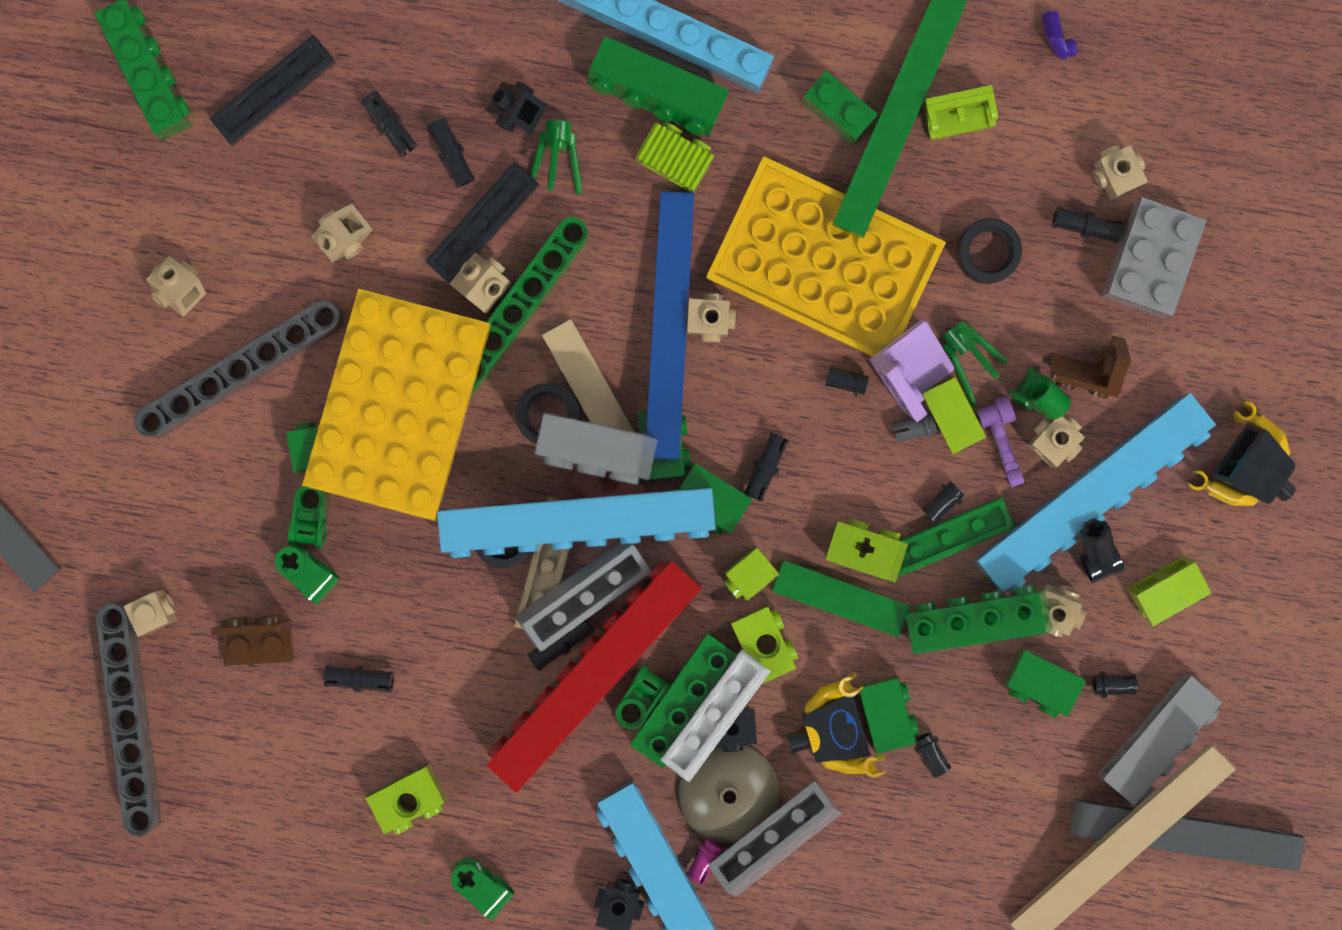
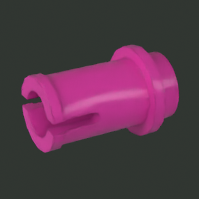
(699, 869)

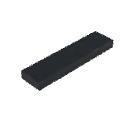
(272, 90)
(483, 222)

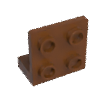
(1099, 380)
(256, 643)

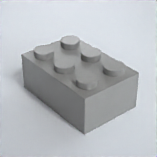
(1153, 258)
(595, 449)

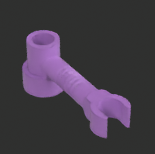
(996, 416)

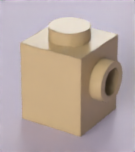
(151, 612)

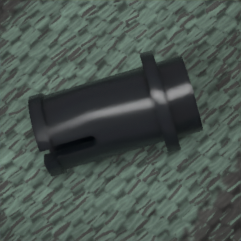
(847, 380)
(943, 502)
(1114, 684)
(932, 754)

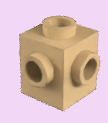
(1116, 182)
(342, 233)
(481, 282)
(175, 286)
(701, 327)
(1046, 446)
(1071, 603)

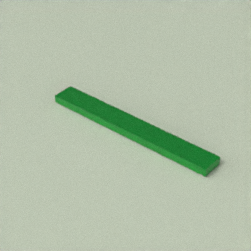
(898, 116)

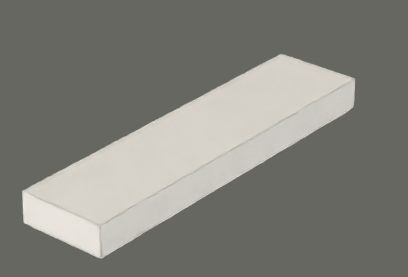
(715, 716)

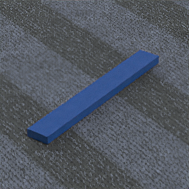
(670, 323)

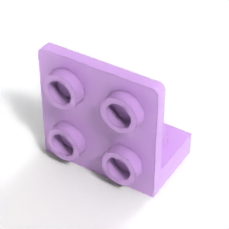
(912, 367)

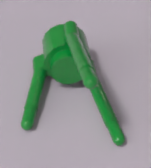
(557, 137)
(963, 339)

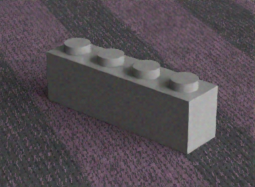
(582, 594)
(1160, 739)
(774, 839)

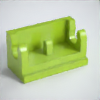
(960, 112)
(953, 415)
(1169, 590)

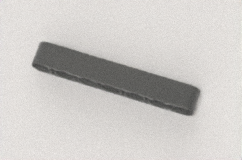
(222, 370)
(121, 733)
(1199, 836)

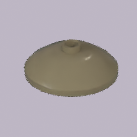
(745, 774)

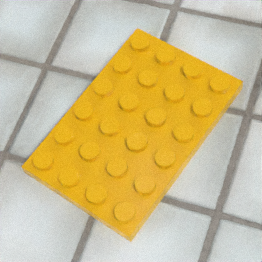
(806, 269)
(396, 405)

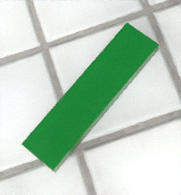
(955, 534)
(840, 598)

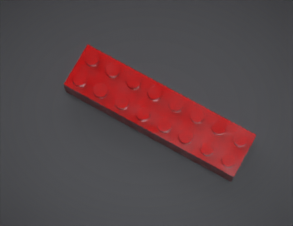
(593, 676)

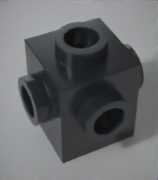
(516, 107)
(743, 735)
(615, 917)

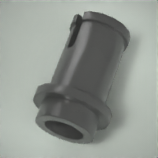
(923, 427)

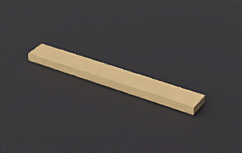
(1125, 841)

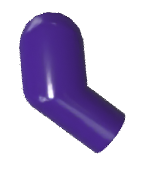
(1055, 37)

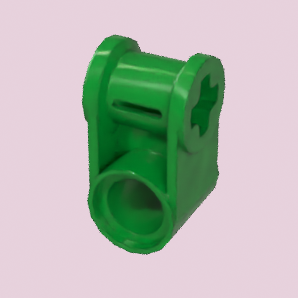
(1041, 395)
(309, 519)
(311, 577)
(642, 695)
(485, 890)

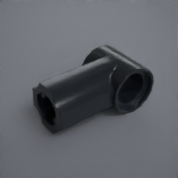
(1100, 554)

